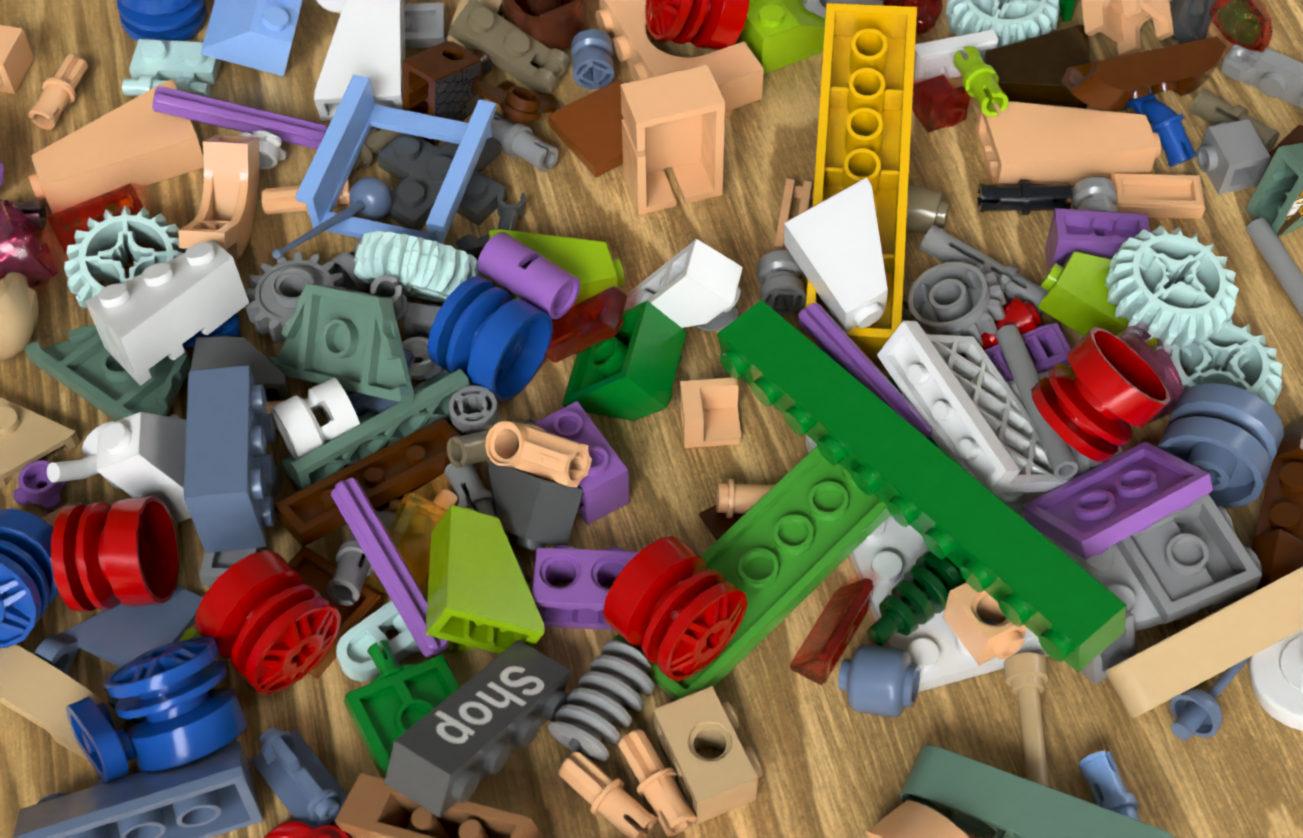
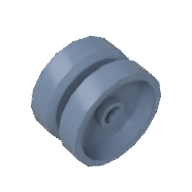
(1226, 435)

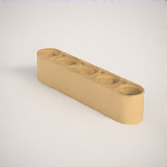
(1210, 645)

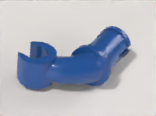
(1167, 125)

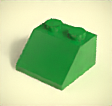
(630, 371)

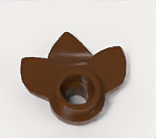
(518, 103)

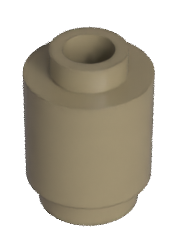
(925, 209)

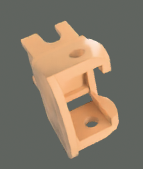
(1123, 20)

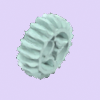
(1010, 19)
(107, 248)
(420, 265)
(1171, 287)
(1228, 360)

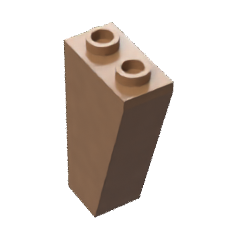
(382, 812)

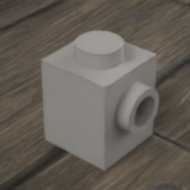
(1233, 156)

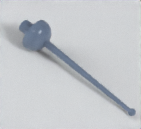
(368, 200)
(1198, 710)

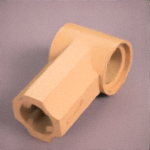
(538, 452)

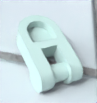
(354, 644)

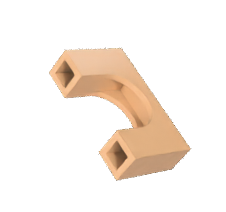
(733, 67)

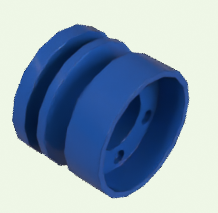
(162, 18)
(490, 337)
(25, 574)
(176, 703)

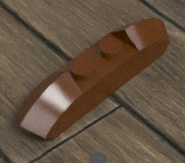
(1116, 80)
(1280, 523)

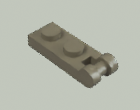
(509, 47)

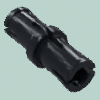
(1023, 197)

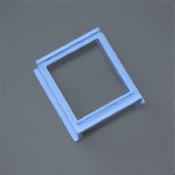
(345, 139)

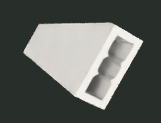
(365, 44)

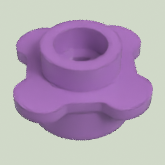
(31, 479)

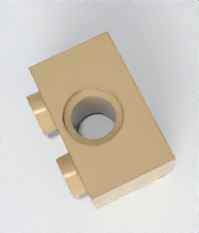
(714, 783)

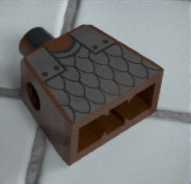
(443, 81)

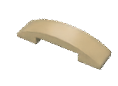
(42, 694)

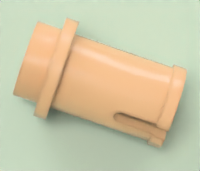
(738, 497)

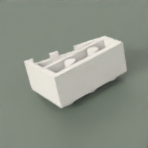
(167, 306)

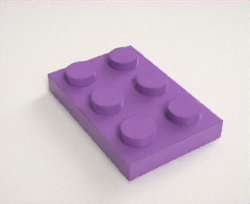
(1117, 499)

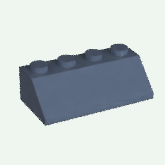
(178, 802)

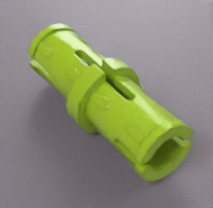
(980, 81)

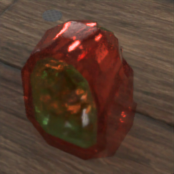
(1243, 23)

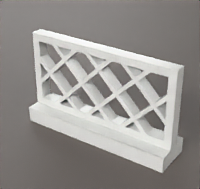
(948, 402)

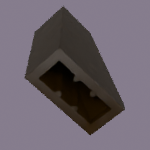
(1034, 67)

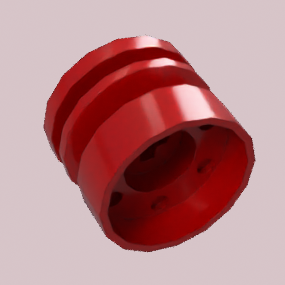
(702, 22)
(1100, 395)
(115, 554)
(674, 607)
(267, 621)

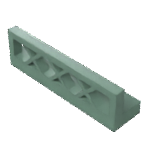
(377, 430)

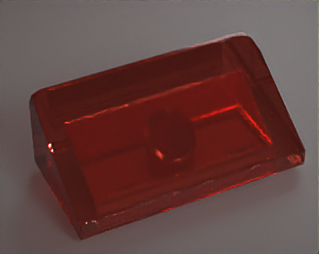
(833, 631)

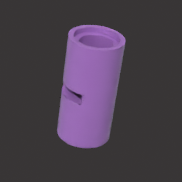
(529, 275)

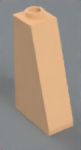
(1064, 144)
(116, 150)

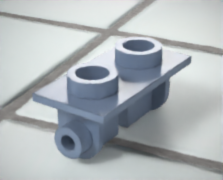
(299, 778)

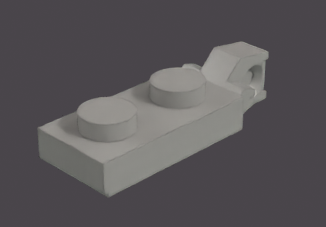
(1267, 71)

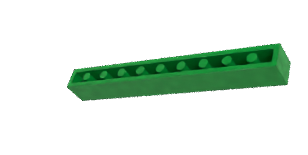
(924, 488)

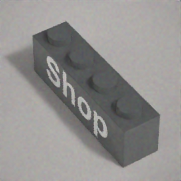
(477, 728)

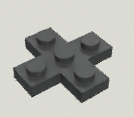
(422, 173)

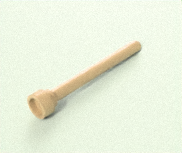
(1027, 676)

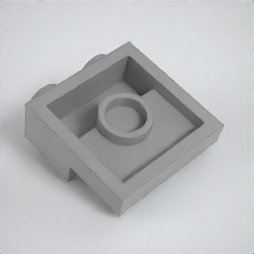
(1192, 561)

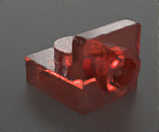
(939, 103)

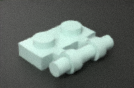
(167, 60)

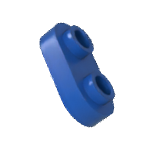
(98, 740)

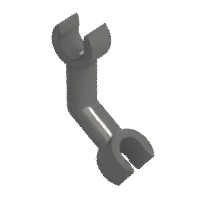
(508, 221)

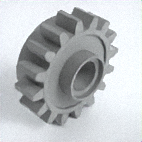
(276, 292)
(955, 301)

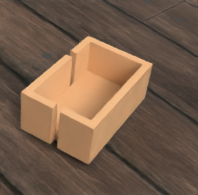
(677, 125)

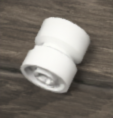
(299, 425)

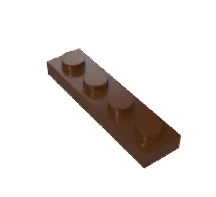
(381, 475)

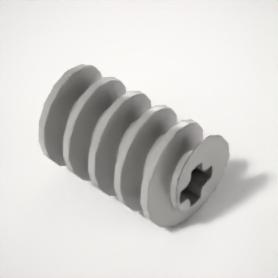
(602, 700)

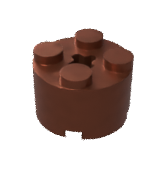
(548, 21)

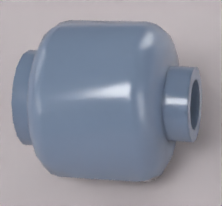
(880, 680)

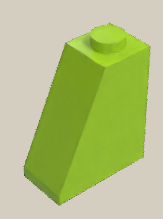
(583, 258)
(1078, 295)
(477, 585)

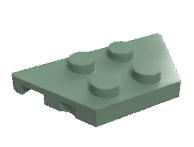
(348, 339)
(99, 378)

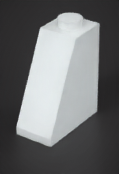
(842, 255)
(146, 458)

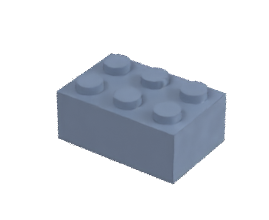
(229, 459)

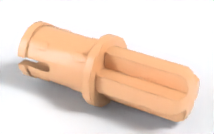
(58, 92)
(284, 200)
(657, 783)
(606, 796)

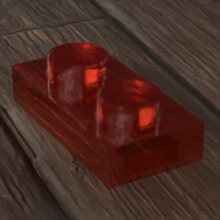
(587, 324)

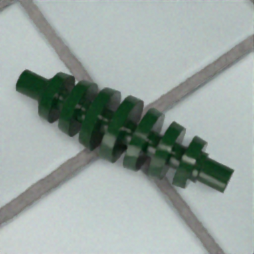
(916, 597)

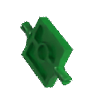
(396, 700)

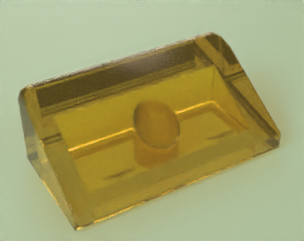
(412, 536)

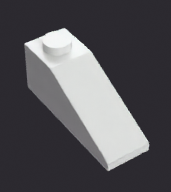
(691, 286)

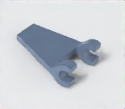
(123, 632)

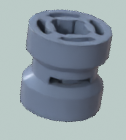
(592, 59)

